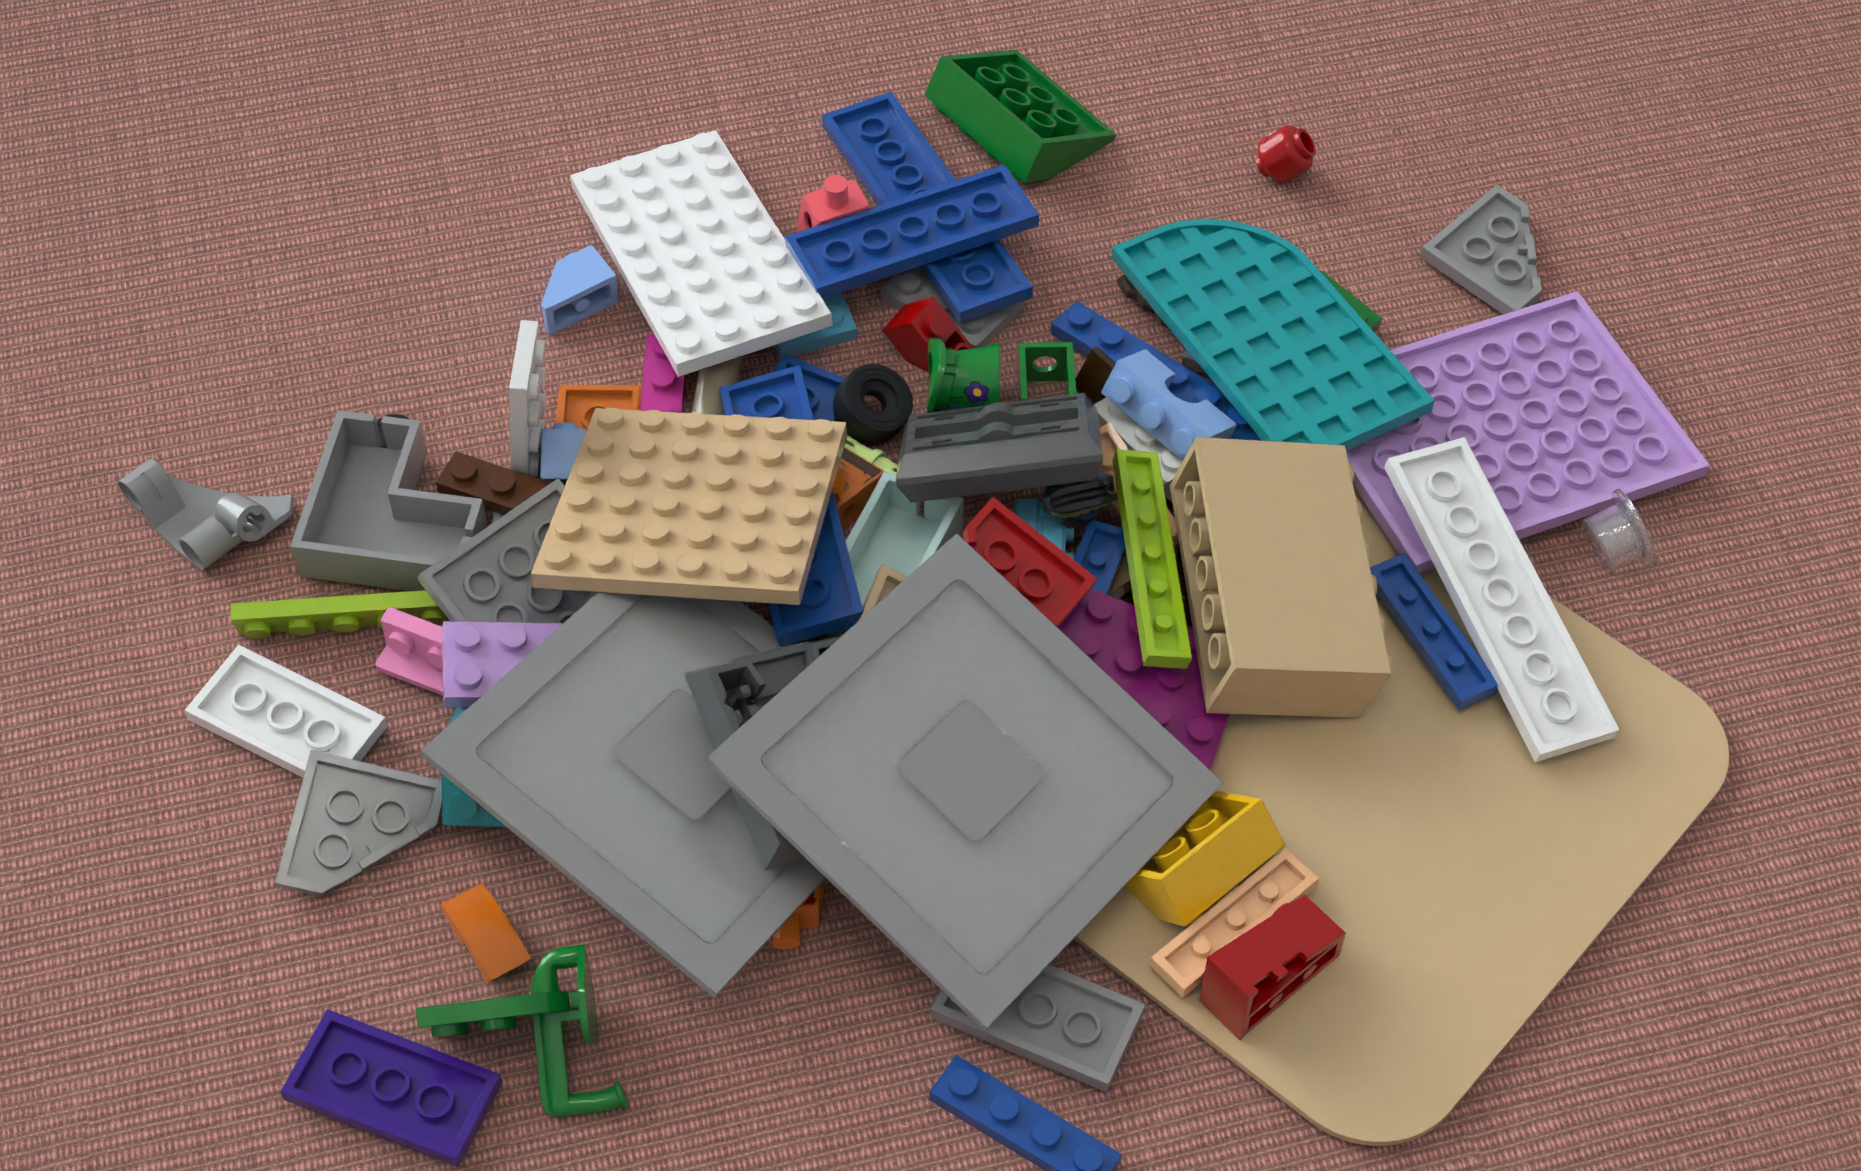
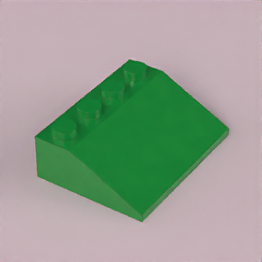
(1016, 113)

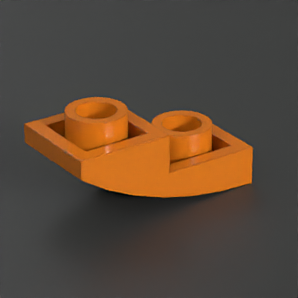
(485, 932)

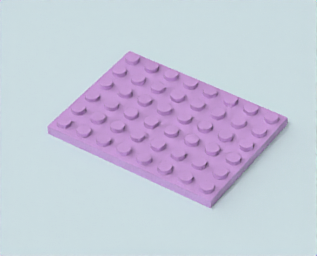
(1547, 415)

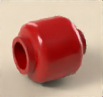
(1285, 154)

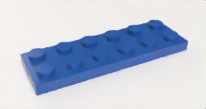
(912, 231)

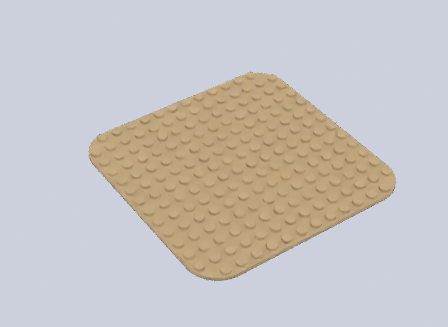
(1447, 867)

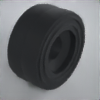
(888, 389)

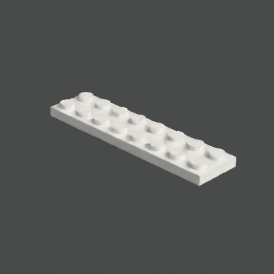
(1501, 600)

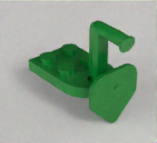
(549, 1012)

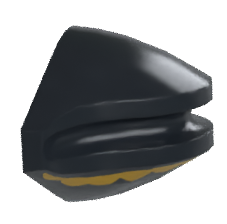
(1079, 501)

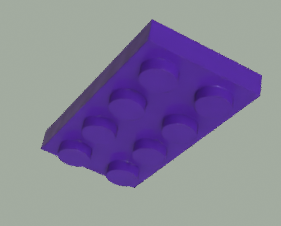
(392, 1087)

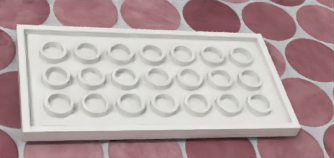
(699, 253)

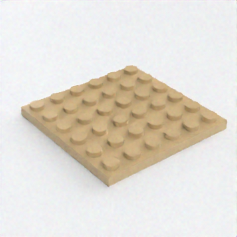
(692, 506)

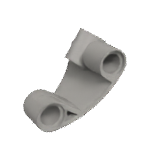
(200, 520)

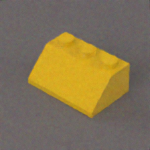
(1207, 858)

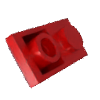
(917, 324)

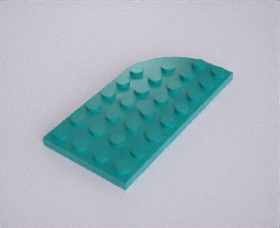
(1272, 333)

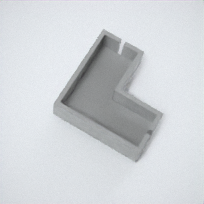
(364, 511)

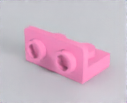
(412, 650)

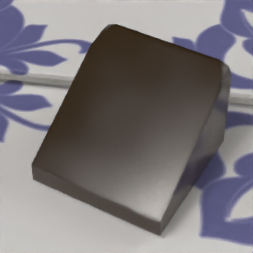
(1094, 374)

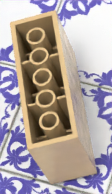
(1278, 579)

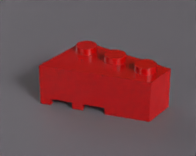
(1269, 964)

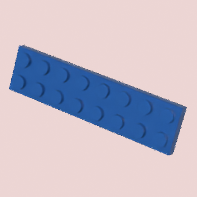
(899, 162)
(831, 590)

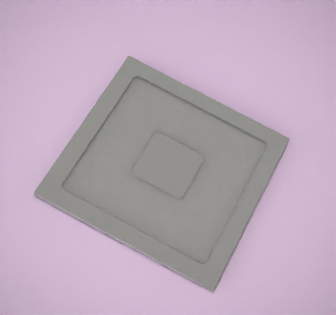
(607, 777)
(966, 778)

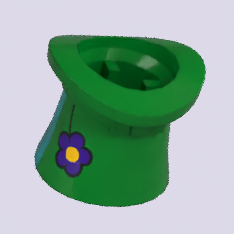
(962, 376)

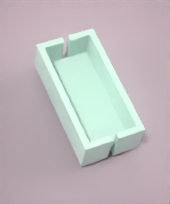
(896, 535)

